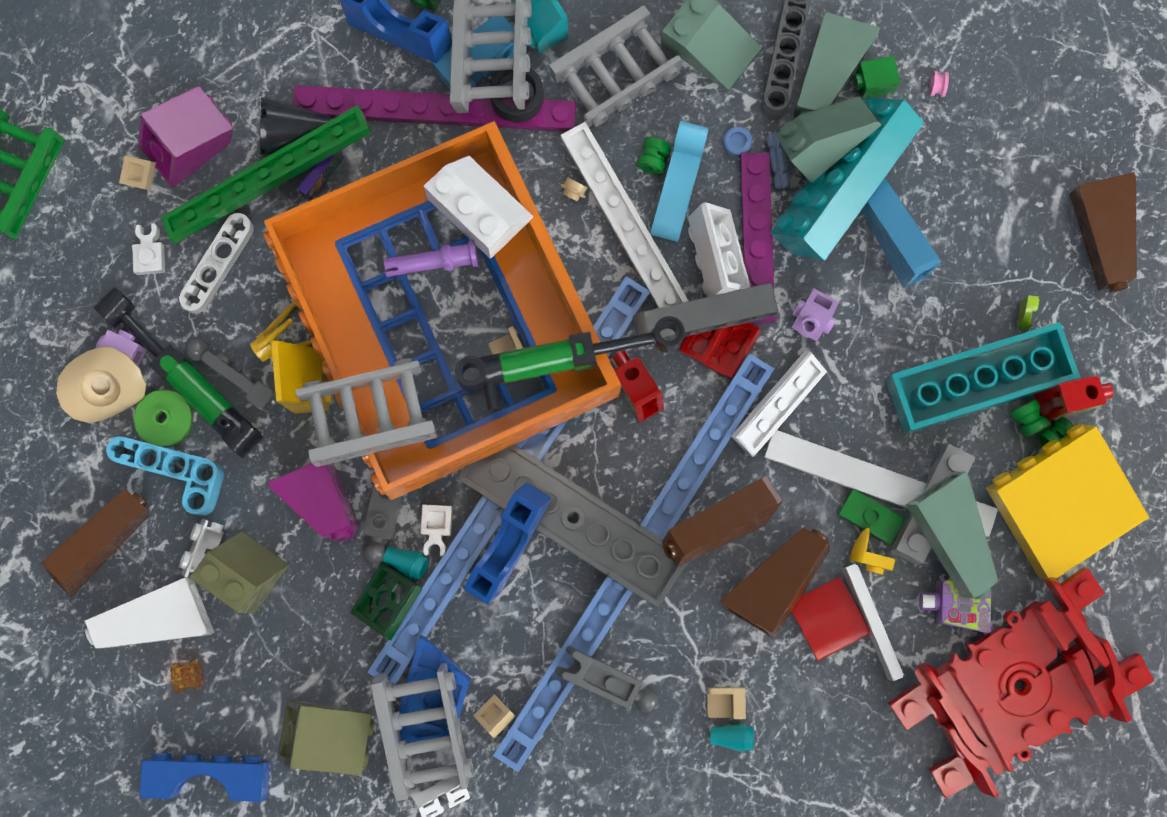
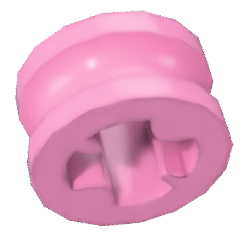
(938, 83)

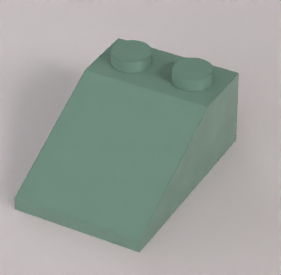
(710, 41)
(826, 135)

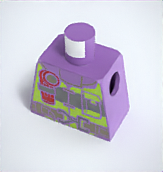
(957, 610)

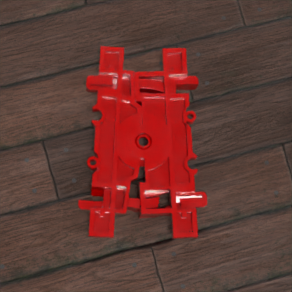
(982, 697)

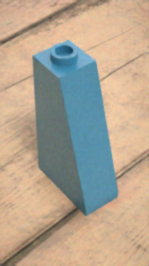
(899, 236)

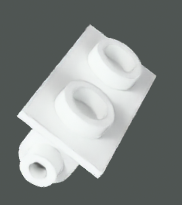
(203, 538)

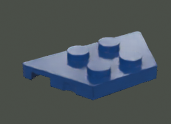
(425, 666)

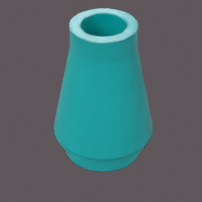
(408, 562)
(734, 737)

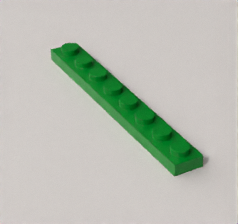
(266, 174)

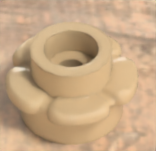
(573, 189)

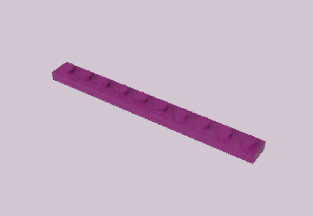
(429, 108)

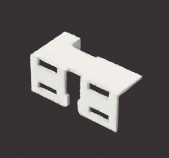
(433, 792)

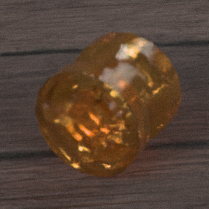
(186, 675)

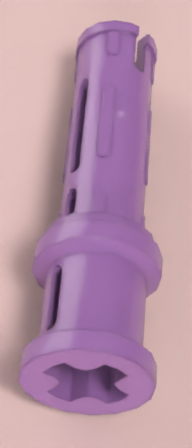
(446, 258)

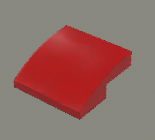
(722, 348)
(829, 619)

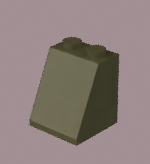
(240, 573)
(325, 738)

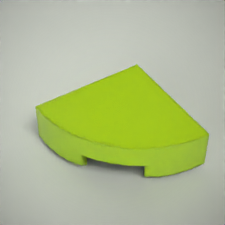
(1027, 305)

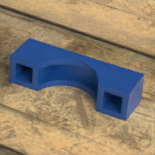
(424, 36)
(500, 559)
(243, 780)

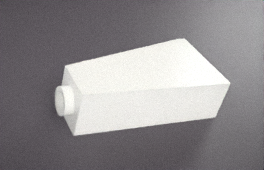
(158, 616)

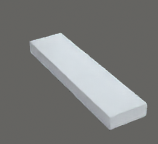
(779, 403)
(870, 615)

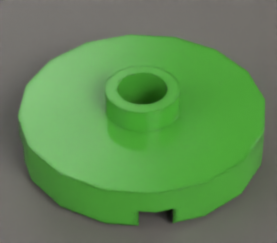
(174, 428)

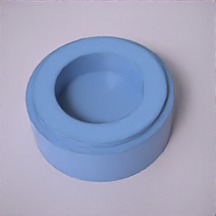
(737, 141)

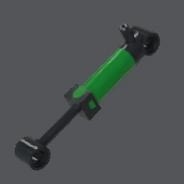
(554, 357)
(184, 378)

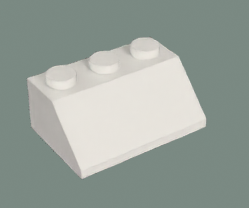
(477, 204)
(717, 250)

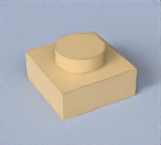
(137, 172)
(494, 716)

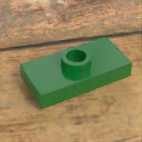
(869, 514)

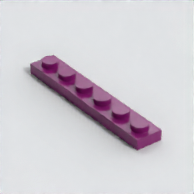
(757, 220)

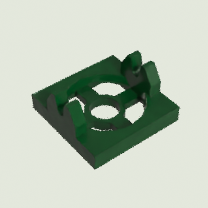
(362, 608)

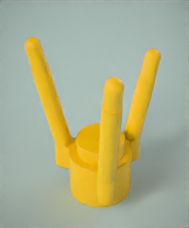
(262, 344)

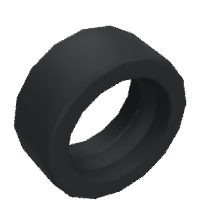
(514, 114)

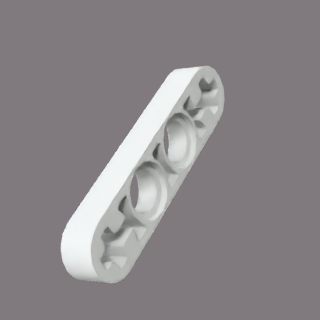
(221, 265)

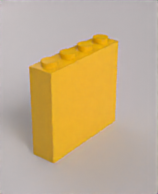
(1067, 501)

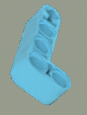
(679, 181)
(165, 466)

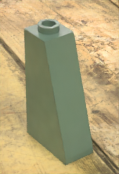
(834, 59)
(956, 534)

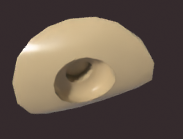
(100, 385)

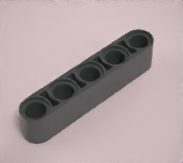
(783, 62)
(713, 311)

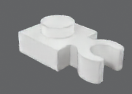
(149, 255)
(436, 523)

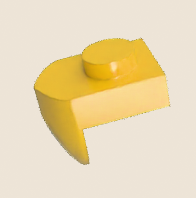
(874, 562)

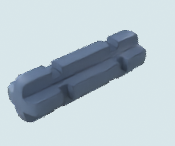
(778, 162)

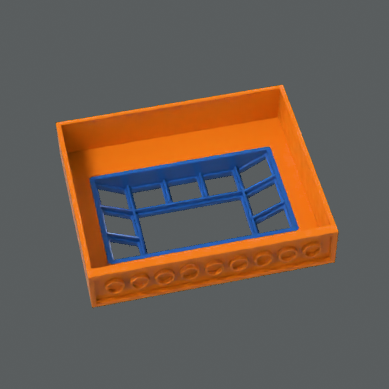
(352, 340)

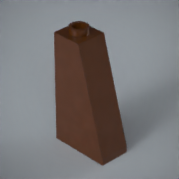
(1108, 229)
(722, 522)
(95, 541)
(778, 583)

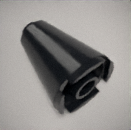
(285, 123)

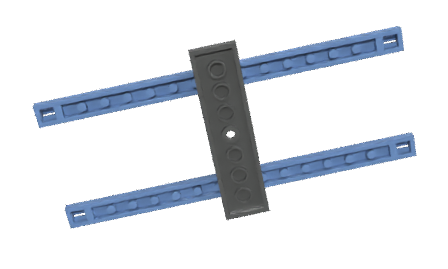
(602, 536)

